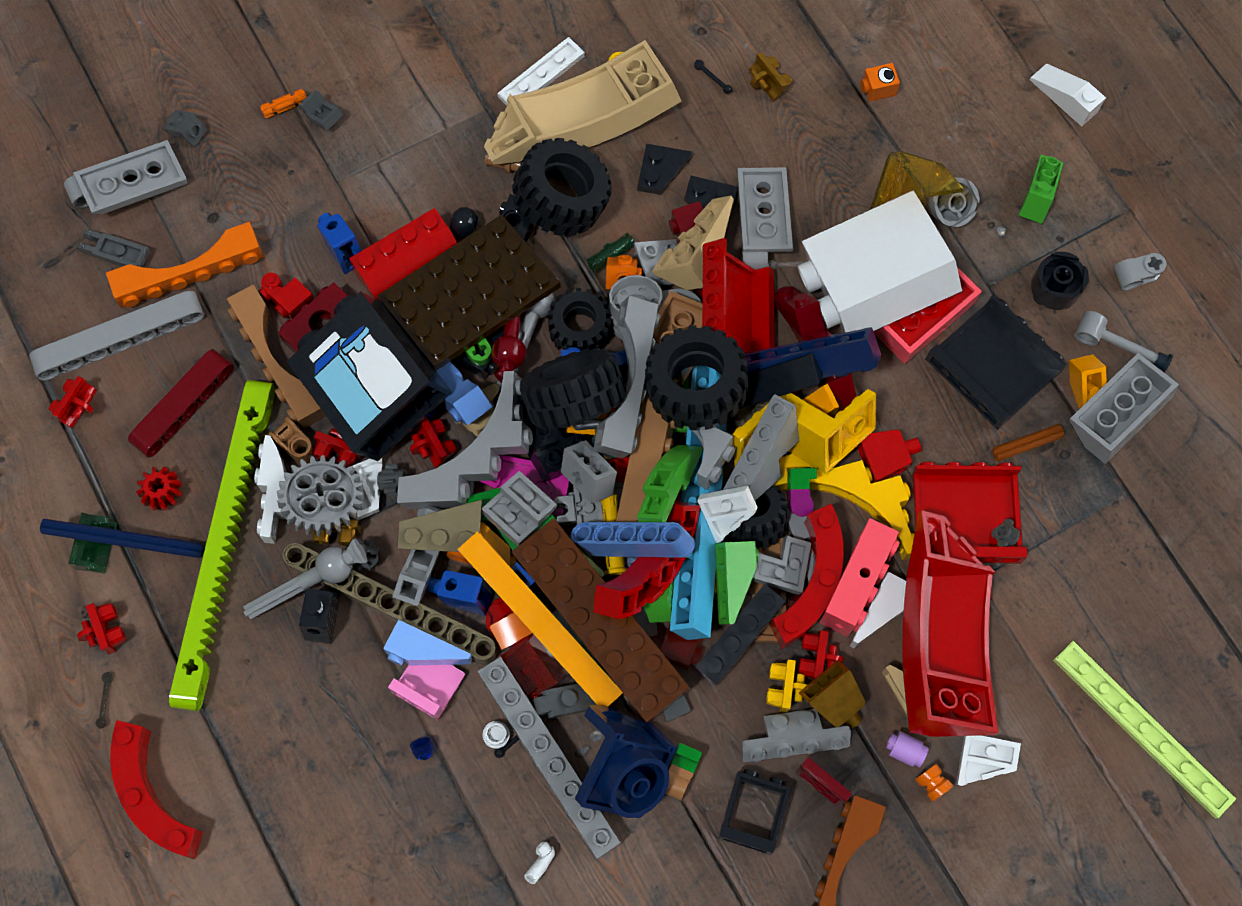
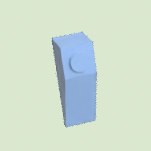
(420, 648)

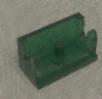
(91, 555)

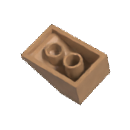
(674, 314)

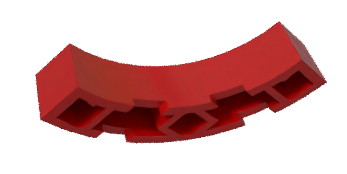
(646, 576)
(825, 576)
(138, 797)

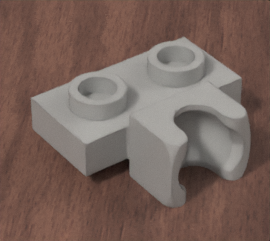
(579, 510)

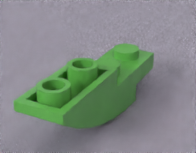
(665, 481)

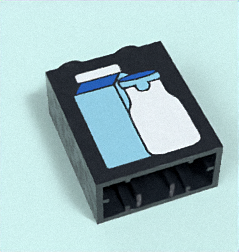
(368, 376)

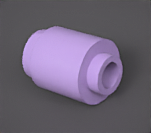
(907, 749)

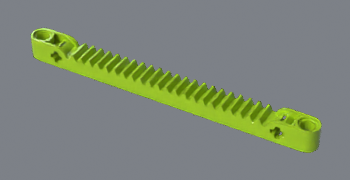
(190, 688)

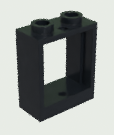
(745, 839)

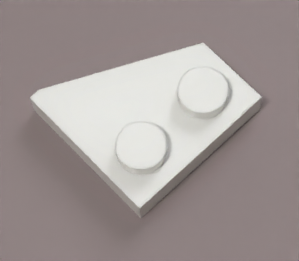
(727, 510)
(985, 758)

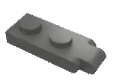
(563, 701)

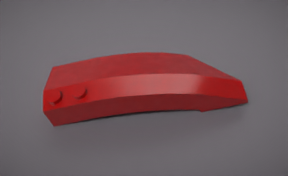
(947, 635)

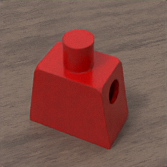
(887, 454)

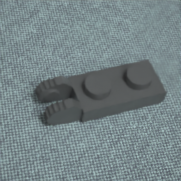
(114, 249)

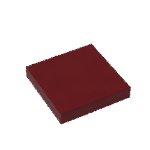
(823, 782)

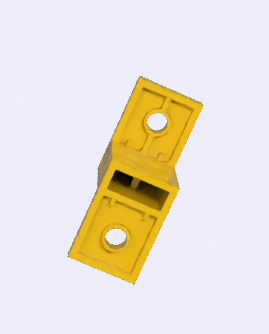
(821, 438)

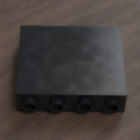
(996, 362)

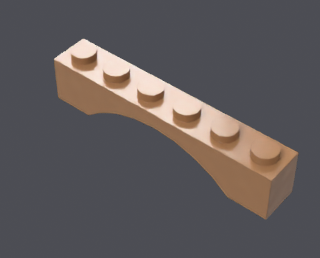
(254, 317)

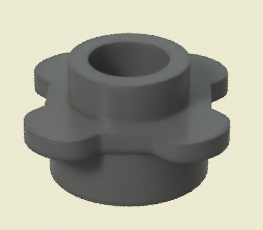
(1006, 534)

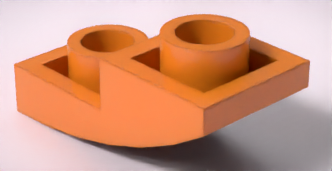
(509, 630)

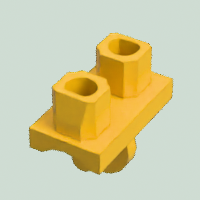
(785, 673)

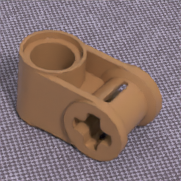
(291, 439)

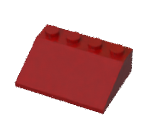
(402, 252)

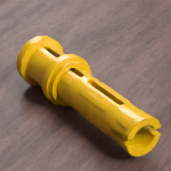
(614, 565)

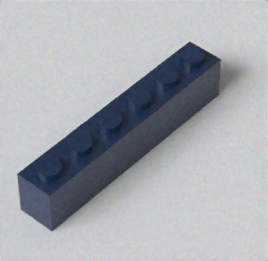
(835, 354)

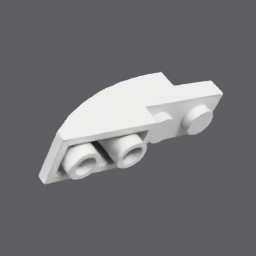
(267, 478)

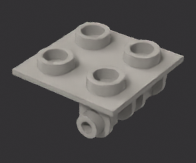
(648, 255)

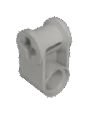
(1139, 270)

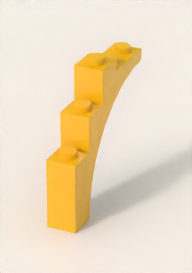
(852, 482)

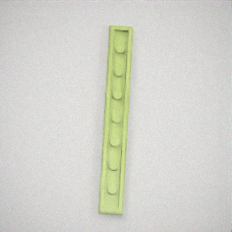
(1145, 730)

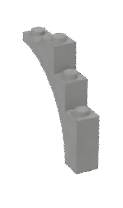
(478, 462)

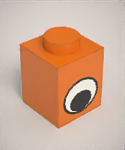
(880, 82)

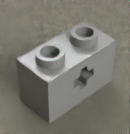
(588, 472)

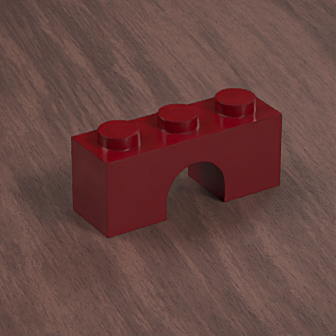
(310, 314)

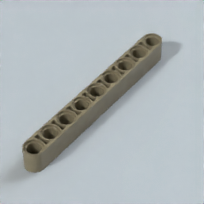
(400, 610)

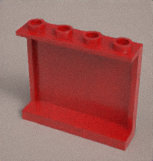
(737, 298)
(973, 502)

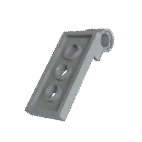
(104, 186)
(761, 231)

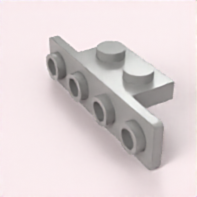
(794, 735)

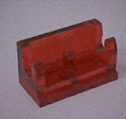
(528, 669)

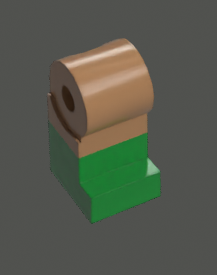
(682, 770)

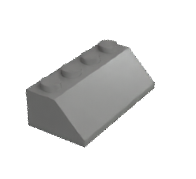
(1122, 407)

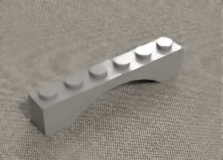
(636, 327)

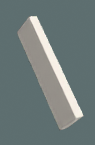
(544, 70)

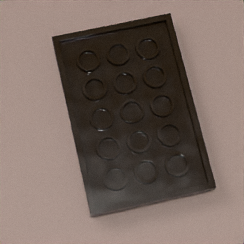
(469, 291)

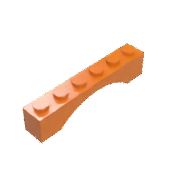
(234, 248)

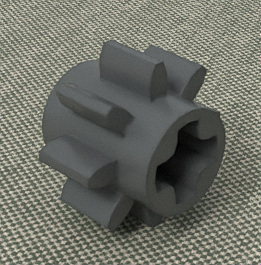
(388, 479)
(371, 552)

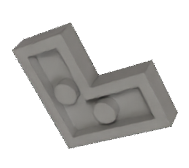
(789, 570)

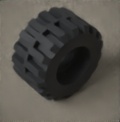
(579, 304)
(765, 528)

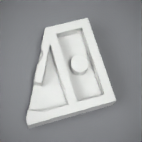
(368, 474)

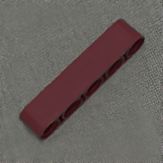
(180, 403)

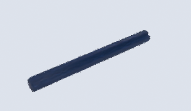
(121, 538)

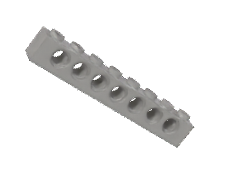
(547, 757)

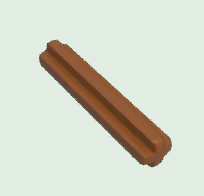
(1027, 442)

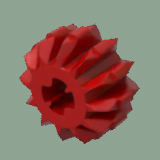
(156, 481)

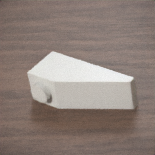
(1069, 92)
(885, 608)

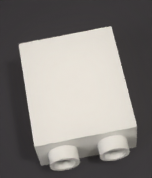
(879, 266)

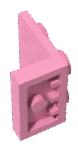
(428, 687)

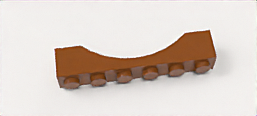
(860, 823)

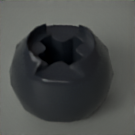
(463, 222)

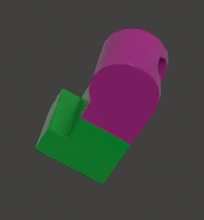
(799, 489)

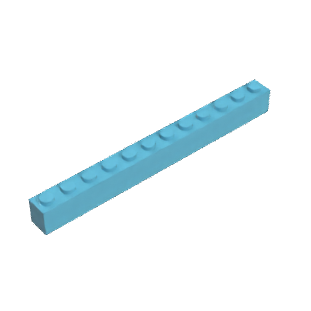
(696, 578)

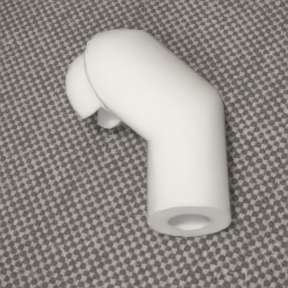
(541, 864)

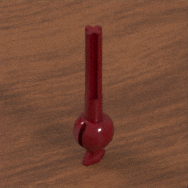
(508, 351)

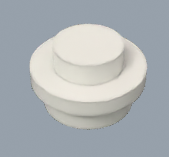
(496, 734)

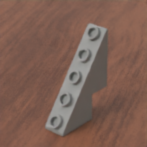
(769, 442)

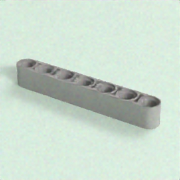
(116, 335)

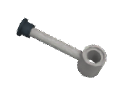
(1093, 328)

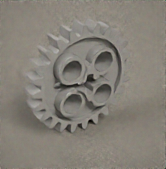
(325, 515)

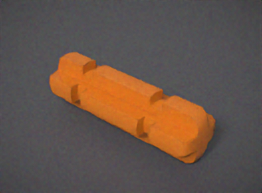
(283, 103)

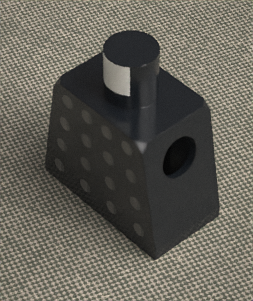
(319, 613)

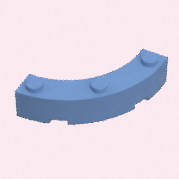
(466, 400)

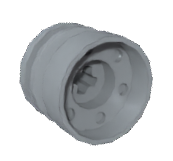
(635, 286)

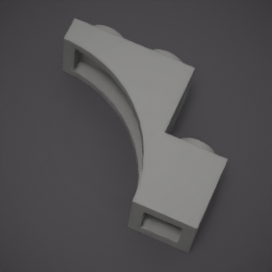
(717, 449)
(416, 572)

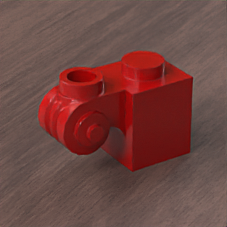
(287, 298)

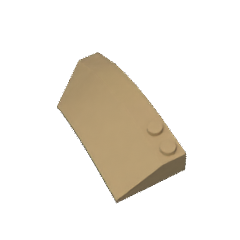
(585, 107)

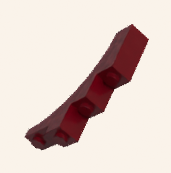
(806, 321)

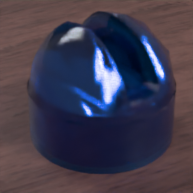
(422, 748)

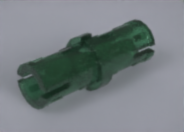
(610, 250)

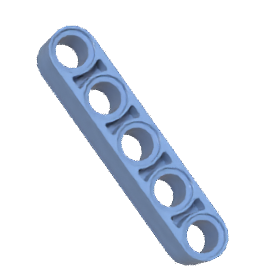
(633, 539)

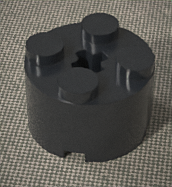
(1059, 281)

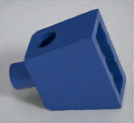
(335, 235)
(462, 591)

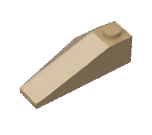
(685, 262)

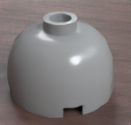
(955, 208)

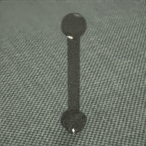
(107, 678)

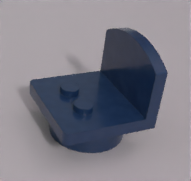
(629, 767)

